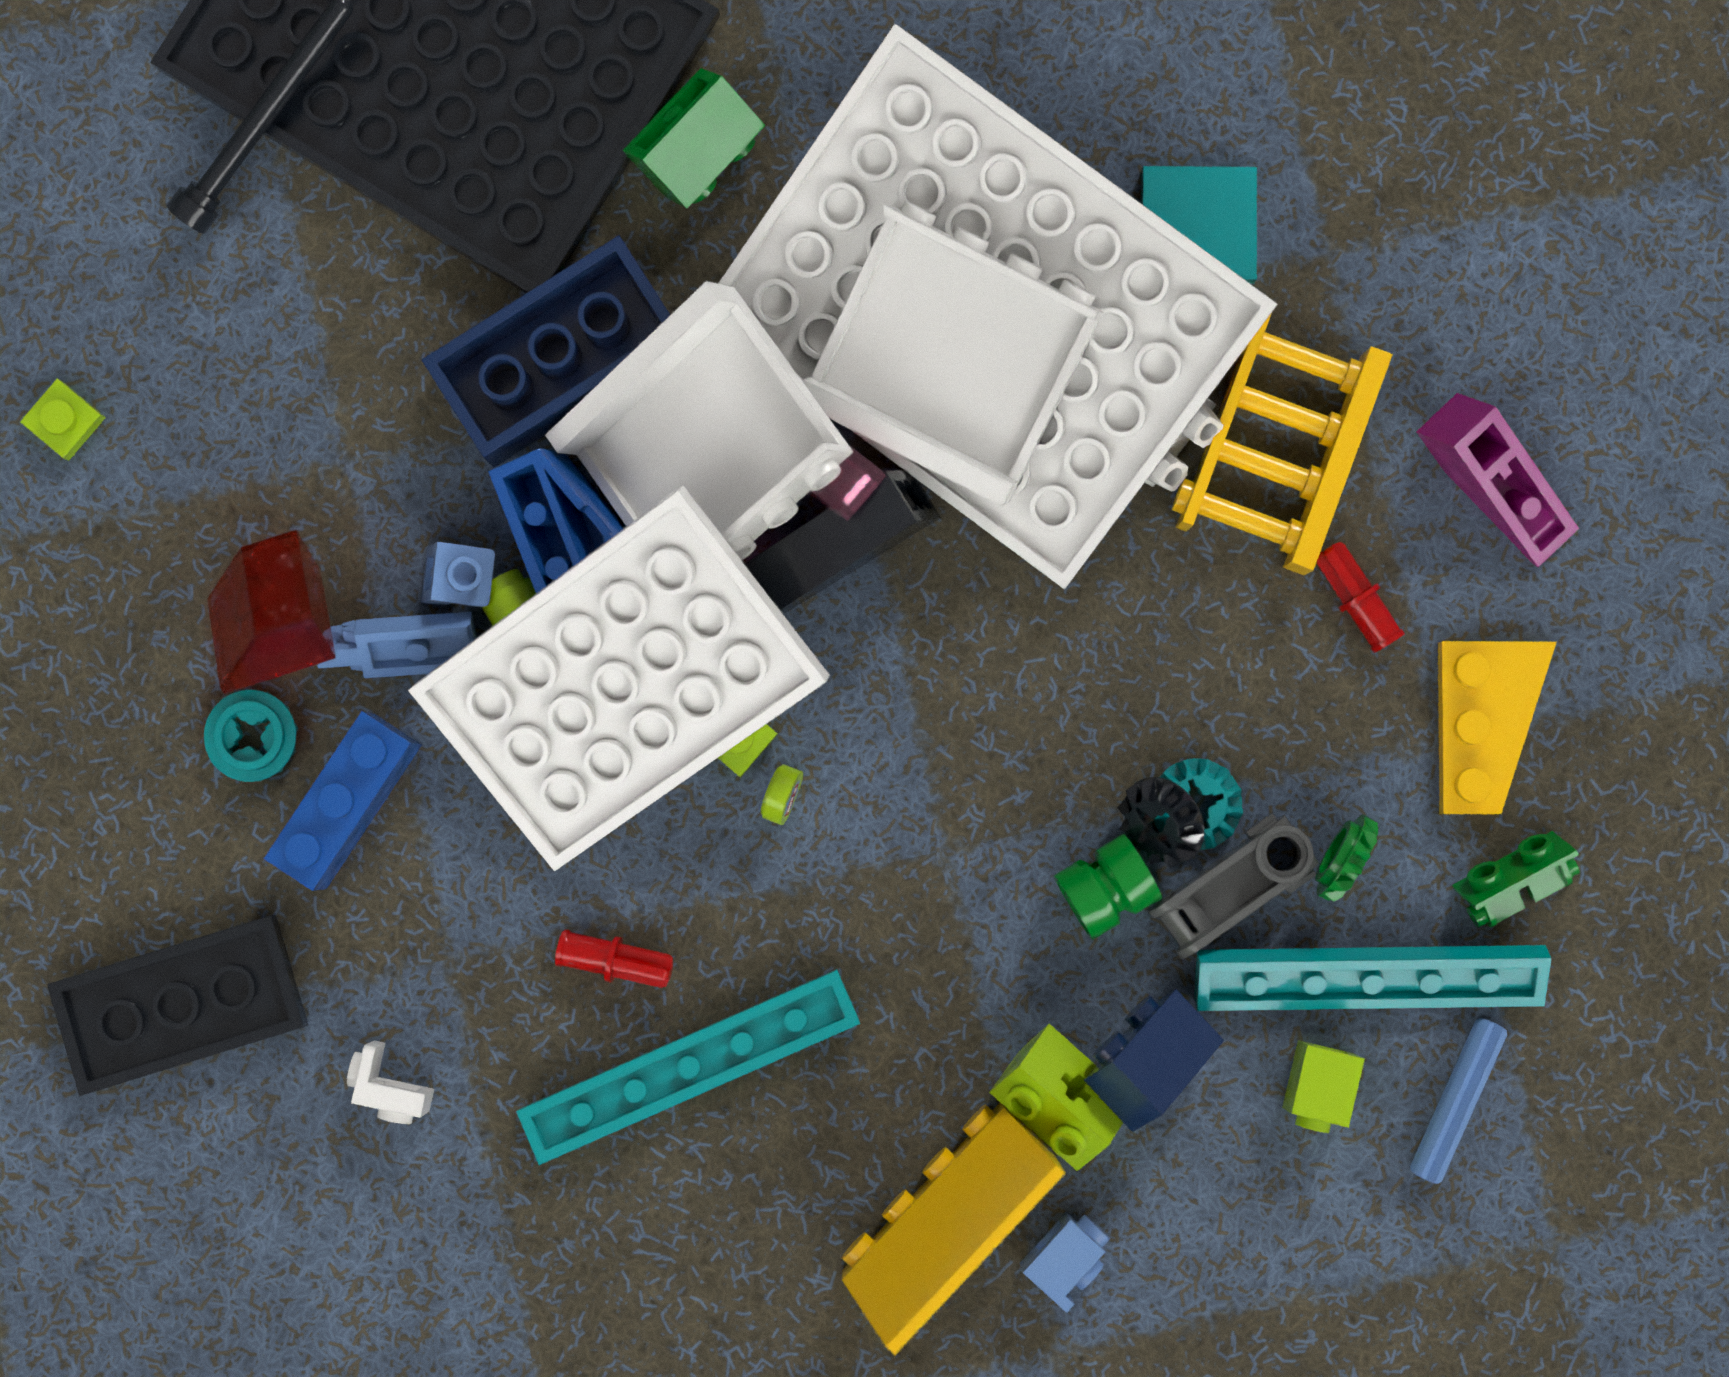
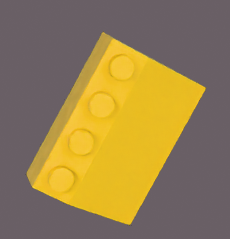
(948, 1223)

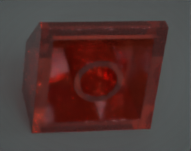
(269, 613)

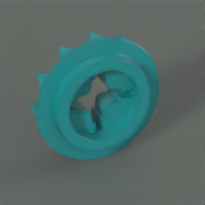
(223, 733)
(1212, 780)

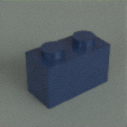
(1153, 1059)

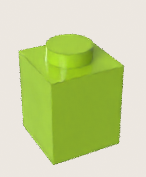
(1322, 1086)

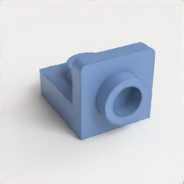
(457, 575)

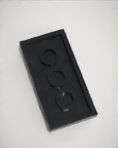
(177, 1005)

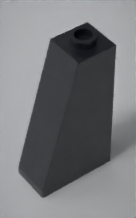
(834, 547)

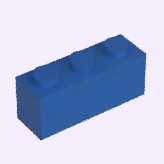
(342, 801)

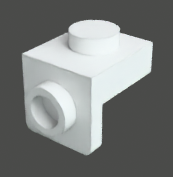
(394, 1099)

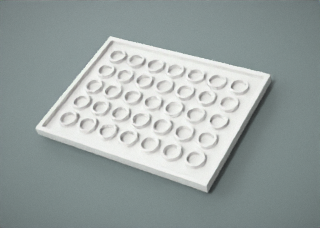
(954, 149)

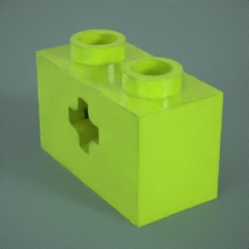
(1051, 1098)

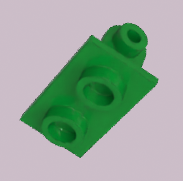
(1540, 864)

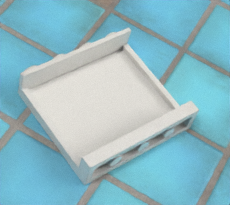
(952, 353)
(709, 411)

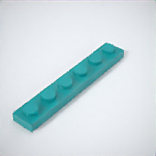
(1371, 978)
(688, 1067)

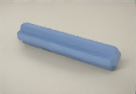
(1458, 1100)

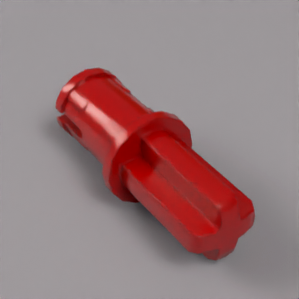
(1358, 596)
(613, 959)

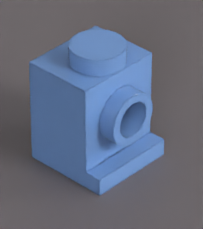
(1066, 1258)

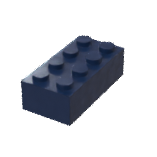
(546, 350)

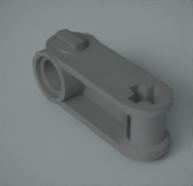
(1235, 885)

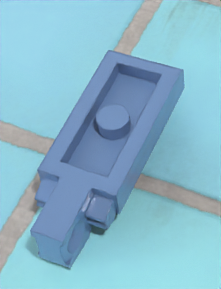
(400, 643)

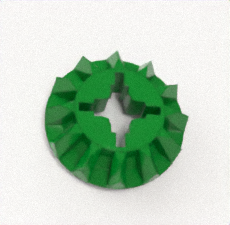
(1346, 857)

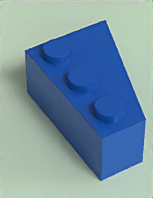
(552, 513)

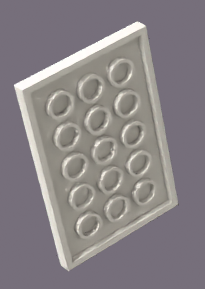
(619, 680)

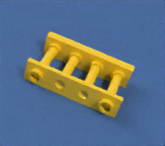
(1318, 485)

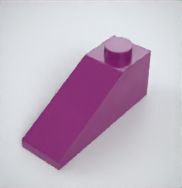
(1498, 475)

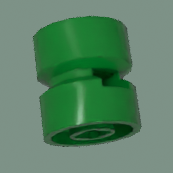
(1108, 886)

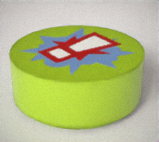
(781, 794)

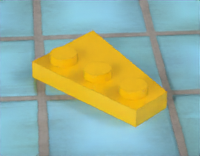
(1484, 718)

